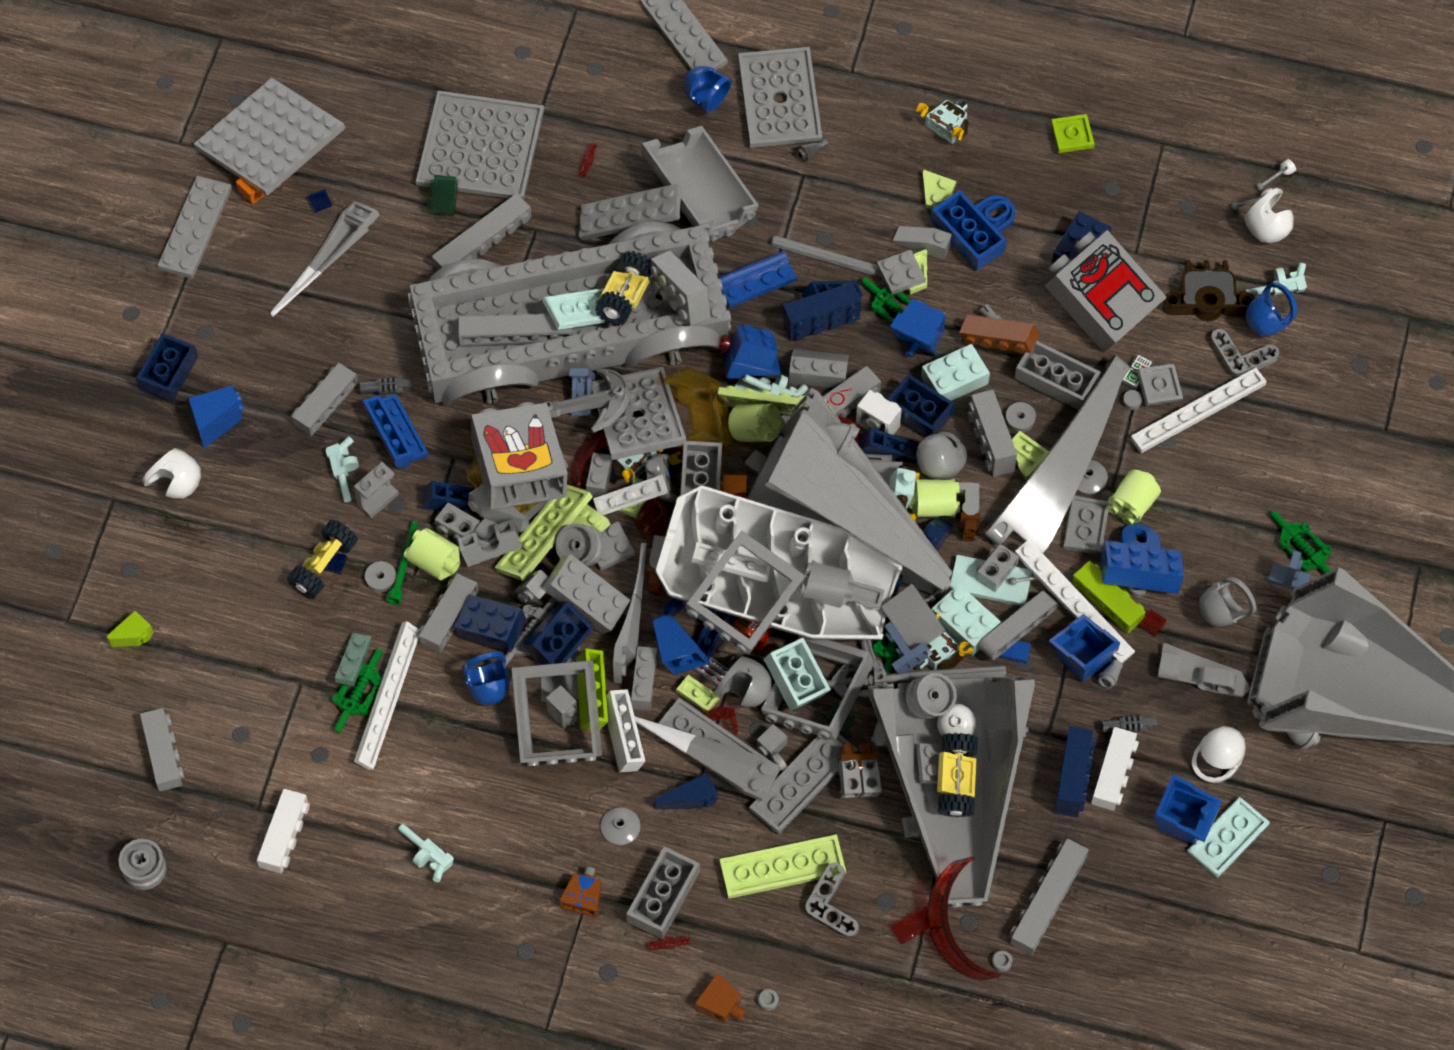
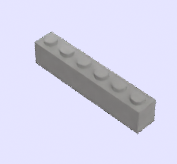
(485, 232)
(508, 329)
(1049, 896)

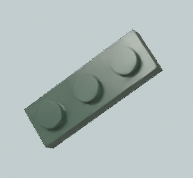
(353, 659)

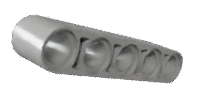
(1018, 625)

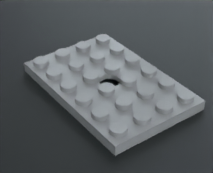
(786, 73)
(655, 430)

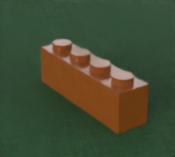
(999, 333)

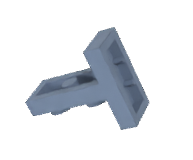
(581, 386)
(1290, 576)
(909, 657)

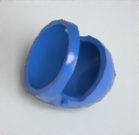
(706, 87)
(1263, 316)
(487, 683)

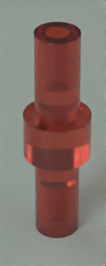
(588, 160)
(669, 943)

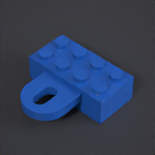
(972, 228)
(1141, 563)

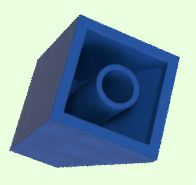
(216, 413)
(676, 646)

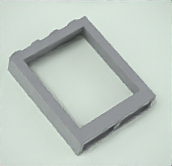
(726, 631)
(831, 651)
(519, 677)

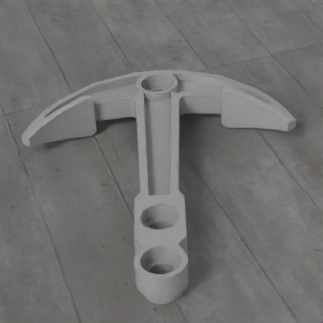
(615, 398)

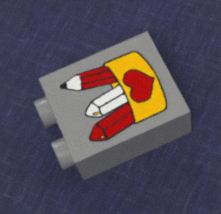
(518, 455)

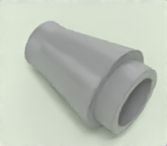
(1109, 676)

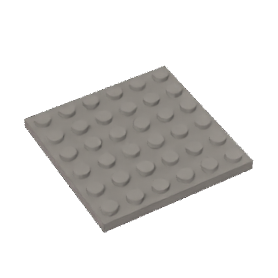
(269, 136)
(481, 143)

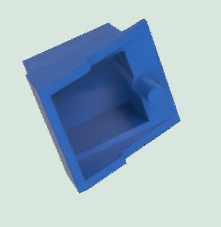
(919, 327)
(751, 353)
(1084, 647)
(1186, 811)

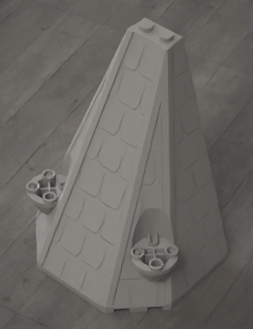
(828, 478)
(1349, 670)
(1001, 723)

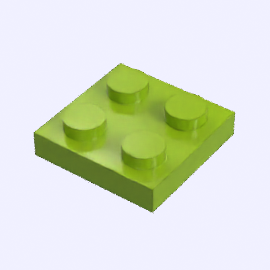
(1072, 133)

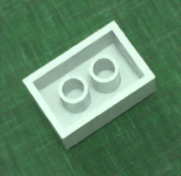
(956, 373)
(965, 618)
(796, 674)

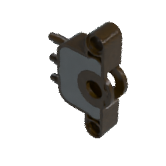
(1207, 286)

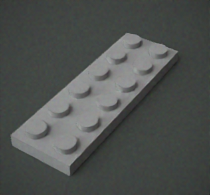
(685, 33)
(625, 211)
(194, 227)
(689, 720)
(800, 783)

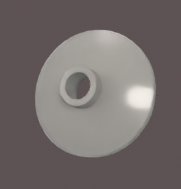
(1095, 482)
(620, 834)

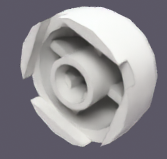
(957, 721)

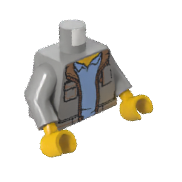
(659, 465)

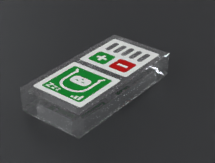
(1131, 378)

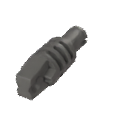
(385, 386)
(1133, 723)

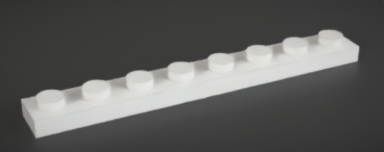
(1198, 410)
(1067, 593)
(387, 696)

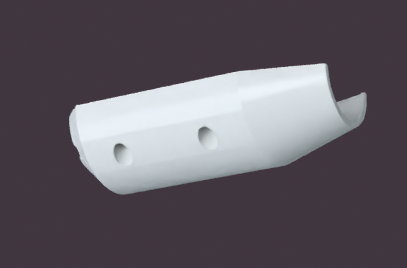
(701, 520)

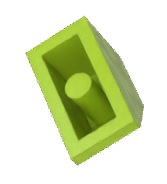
(130, 632)

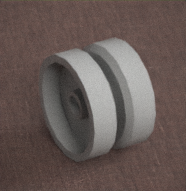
(582, 542)
(931, 695)
(142, 864)

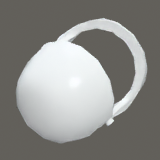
(1266, 224)
(179, 468)
(1221, 749)

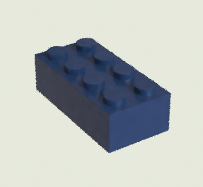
(821, 311)
(1075, 772)

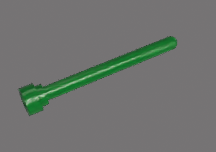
(394, 595)

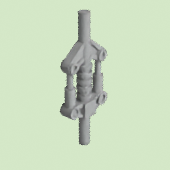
(537, 616)
(840, 682)

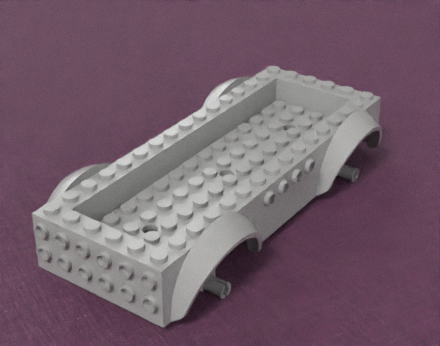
(485, 288)

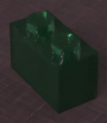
(443, 195)

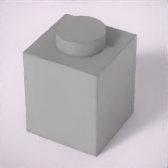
(771, 741)

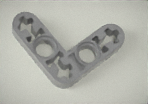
(1241, 361)
(824, 901)

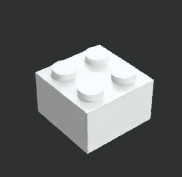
(878, 413)

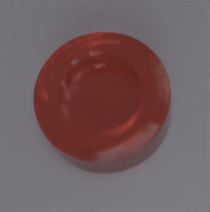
(725, 344)

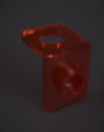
(724, 713)

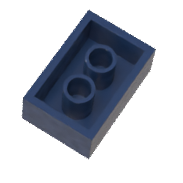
(1077, 230)
(167, 367)
(922, 406)
(490, 623)
(558, 635)

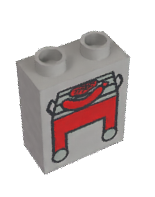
(1103, 289)

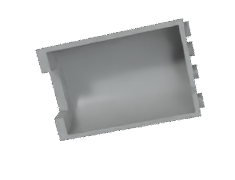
(709, 186)

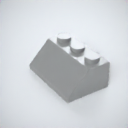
(818, 368)

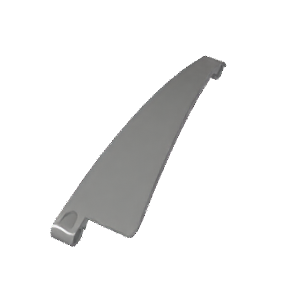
(1049, 491)

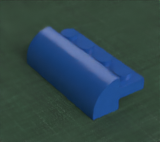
(757, 279)
(395, 429)

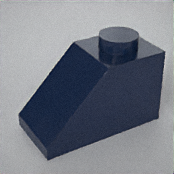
(937, 532)

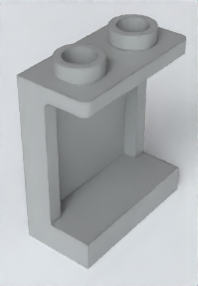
(375, 490)

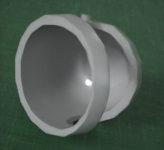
(939, 457)
(1219, 607)
(747, 680)

